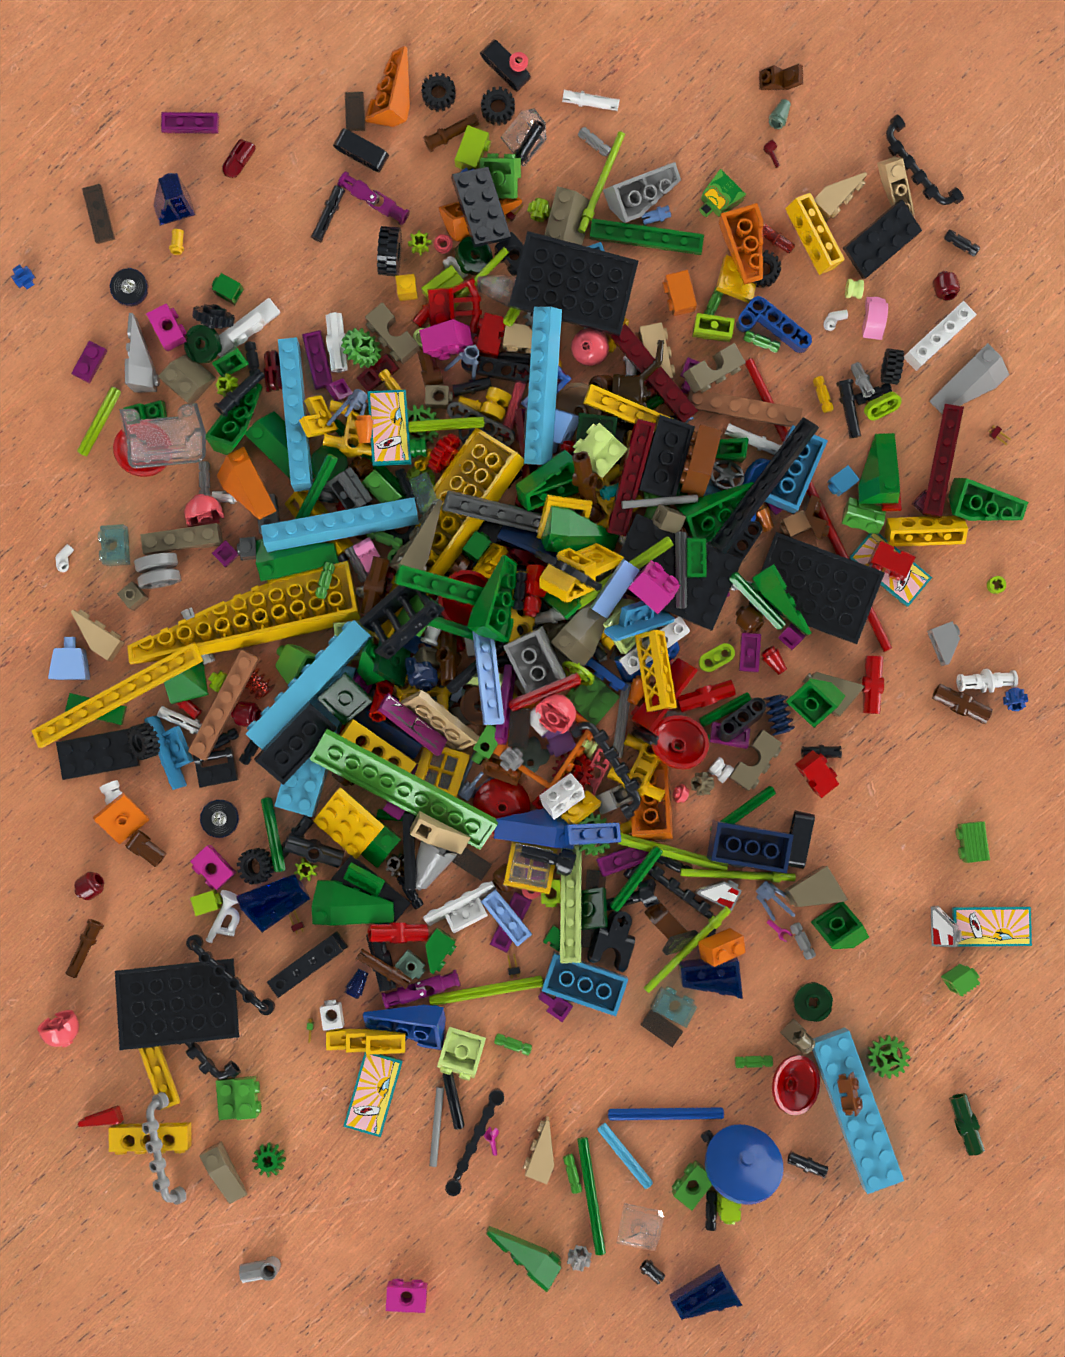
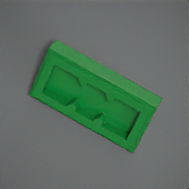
(696, 557)
(364, 879)

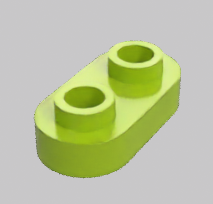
(882, 406)
(716, 658)

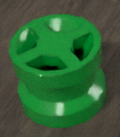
(418, 447)

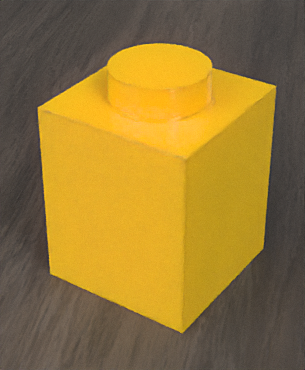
(406, 287)

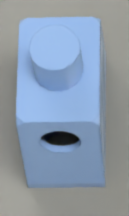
(564, 427)
(69, 662)

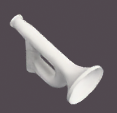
(229, 900)

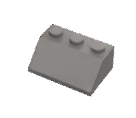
(534, 660)

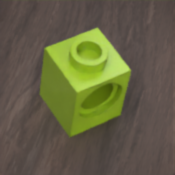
(206, 902)
(552, 902)

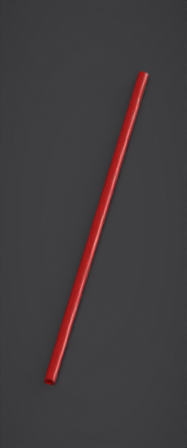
(832, 534)

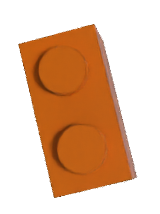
(680, 293)
(721, 947)

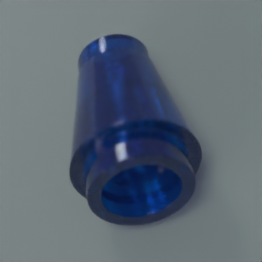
(356, 984)

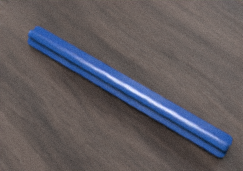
(665, 1113)

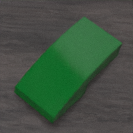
(150, 410)

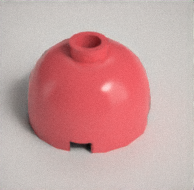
(598, 347)
(203, 511)
(556, 713)
(59, 1030)

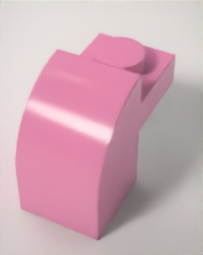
(875, 318)
(365, 551)

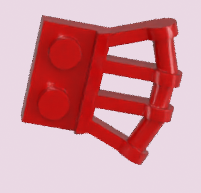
(442, 302)

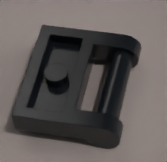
(217, 773)

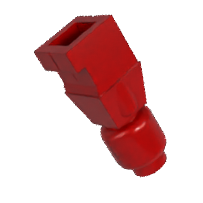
(532, 602)

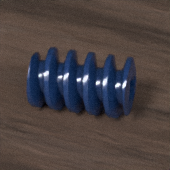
(779, 718)

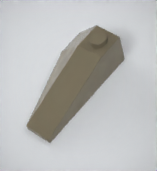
(417, 550)
(580, 636)

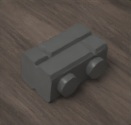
(350, 489)

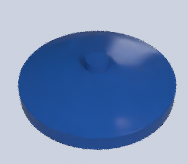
(743, 1164)

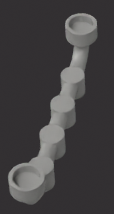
(154, 1146)

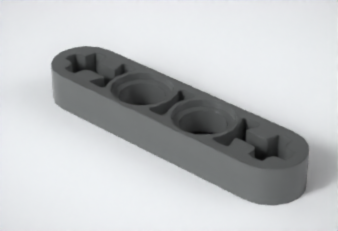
(462, 407)

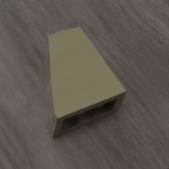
(848, 688)
(815, 889)

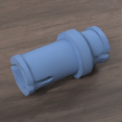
(656, 215)

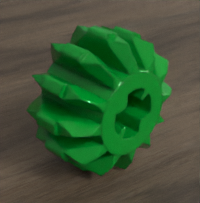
(276, 1161)

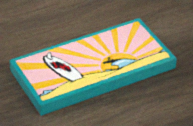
(390, 428)
(903, 590)
(993, 926)
(373, 1094)

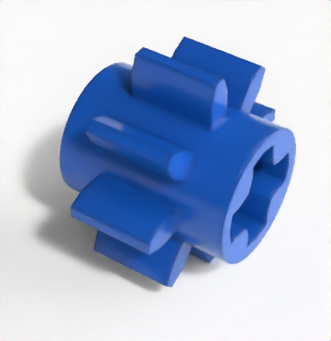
(23, 276)
(1015, 699)

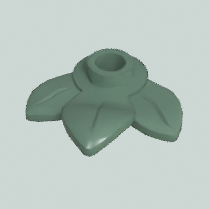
(534, 753)

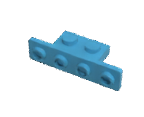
(637, 619)
(172, 752)

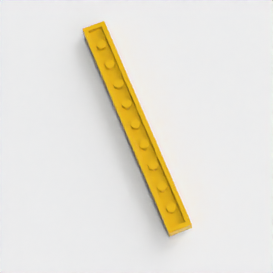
(117, 695)

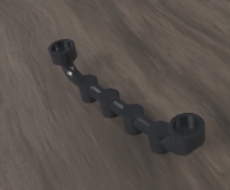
(919, 176)
(620, 768)
(673, 886)
(234, 983)
(208, 1065)
(496, 1098)

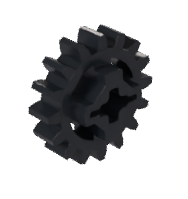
(213, 316)

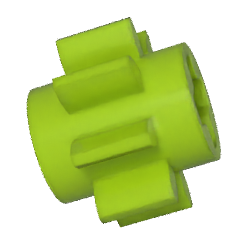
(539, 209)
(420, 248)
(226, 384)
(217, 680)
(304, 874)

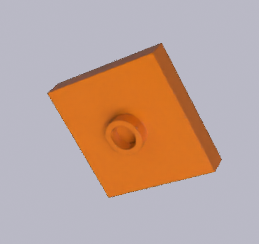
(121, 818)

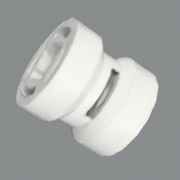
(717, 766)
(111, 791)

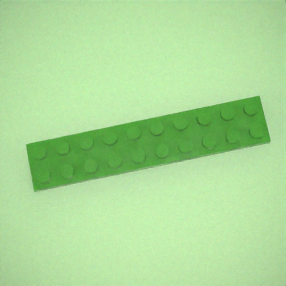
(401, 787)

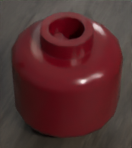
(946, 285)
(245, 713)
(89, 886)

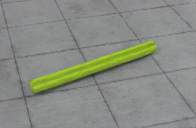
(640, 561)
(672, 852)
(487, 990)

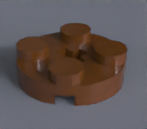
(461, 563)
(467, 706)

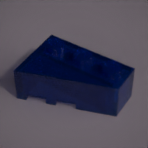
(172, 200)
(273, 901)
(719, 979)
(705, 1294)

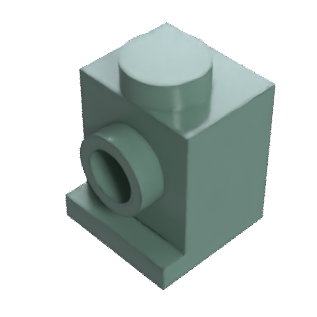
(410, 957)

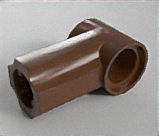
(430, 371)
(141, 845)

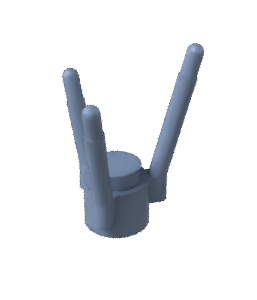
(469, 357)
(356, 401)
(468, 789)
(767, 891)

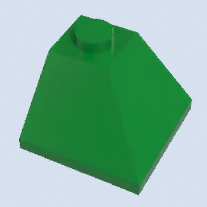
(187, 684)
(816, 700)
(840, 927)

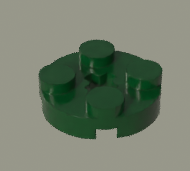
(466, 262)
(212, 344)
(824, 1002)

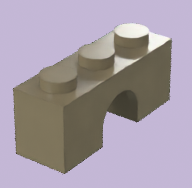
(401, 346)
(727, 361)
(766, 747)

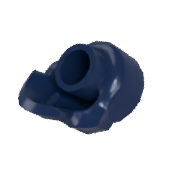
(421, 674)

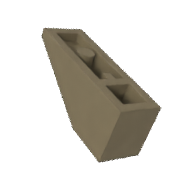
(223, 1172)

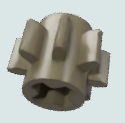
(702, 783)

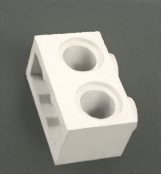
(562, 796)

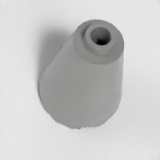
(431, 863)

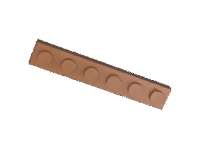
(745, 408)
(223, 705)

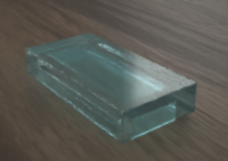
(423, 491)

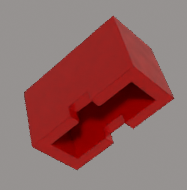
(491, 330)
(891, 562)
(819, 776)

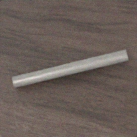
(656, 501)
(436, 1126)

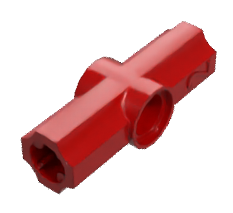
(873, 684)
(382, 689)
(706, 696)
(398, 933)

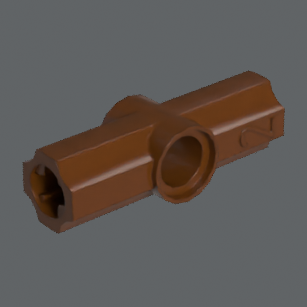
(584, 477)
(375, 583)
(448, 657)
(962, 704)

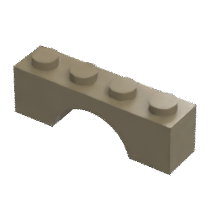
(190, 537)

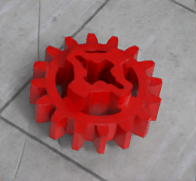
(444, 453)
(582, 773)

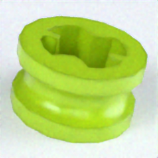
(1002, 583)

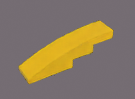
(365, 1041)

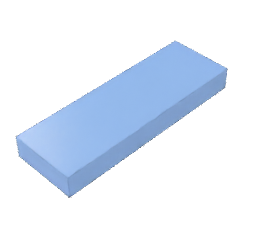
(614, 588)
(506, 917)

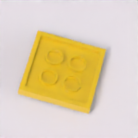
(348, 823)

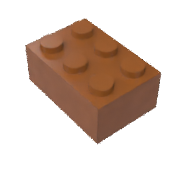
(701, 460)

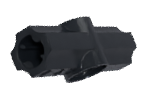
(325, 854)
(380, 951)

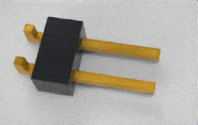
(515, 970)

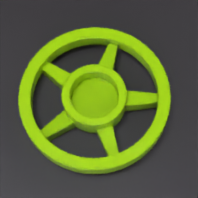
(577, 668)

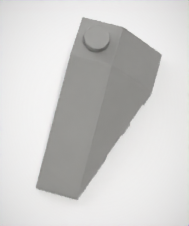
(635, 196)
(139, 368)
(976, 378)

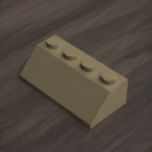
(566, 216)

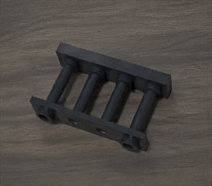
(386, 610)
(307, 964)

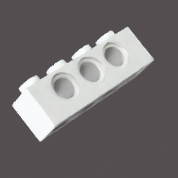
(939, 335)

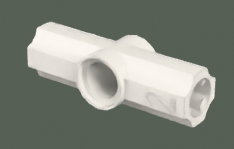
(334, 337)

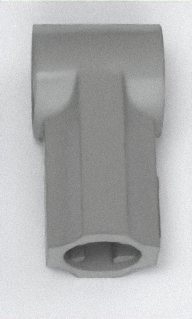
(258, 1270)

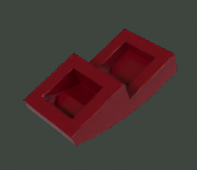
(370, 376)
(524, 557)

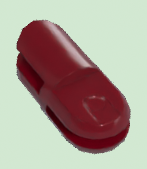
(238, 158)
(272, 371)

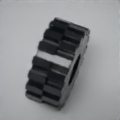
(389, 251)

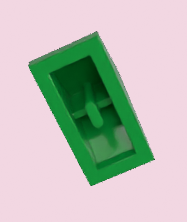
(230, 362)
(732, 449)

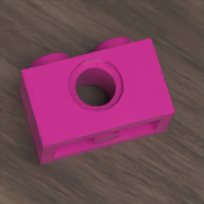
(159, 319)
(223, 873)
(397, 1303)

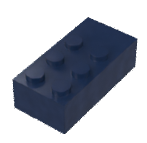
(749, 846)

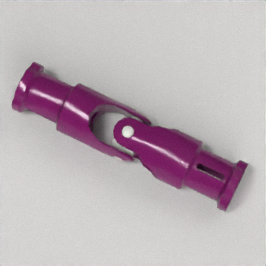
(363, 192)
(417, 990)

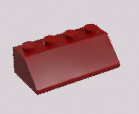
(681, 676)

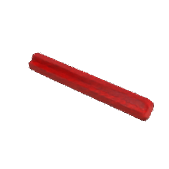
(545, 691)

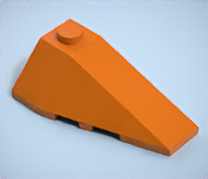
(392, 99)
(454, 218)
(744, 238)
(243, 482)
(654, 818)

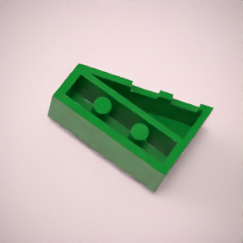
(549, 479)

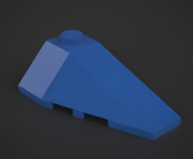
(533, 828)
(419, 1023)

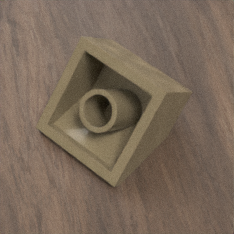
(187, 378)

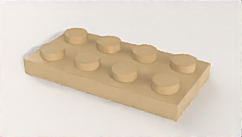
(436, 716)

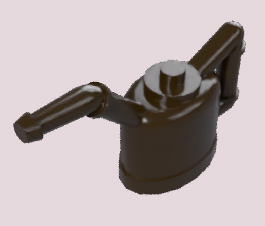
(632, 386)

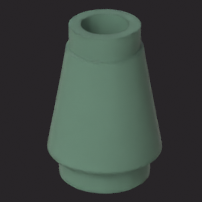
(779, 116)

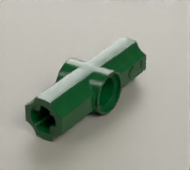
(967, 1124)

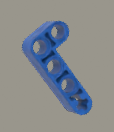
(774, 327)

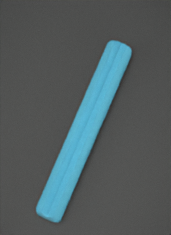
(625, 1155)

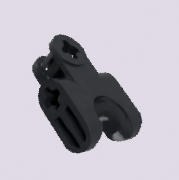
(614, 937)

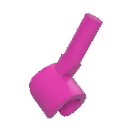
(781, 932)
(491, 1136)

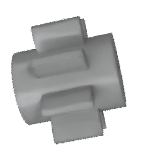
(511, 759)
(579, 1258)

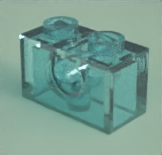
(120, 554)
(682, 1015)

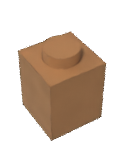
(794, 524)

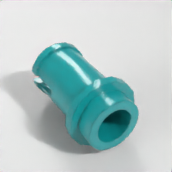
(608, 492)

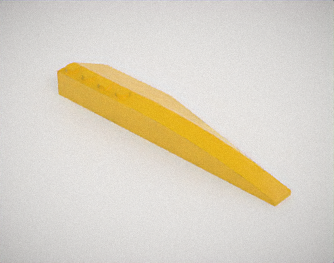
(490, 474)
(284, 602)

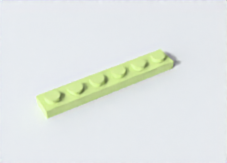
(571, 912)

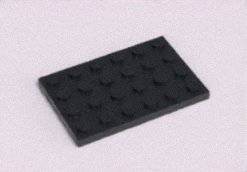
(580, 280)
(826, 587)
(704, 594)
(175, 1005)

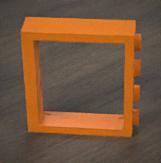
(568, 764)

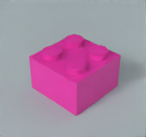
(445, 339)
(654, 586)

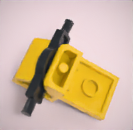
(576, 571)

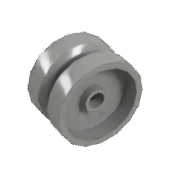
(157, 570)

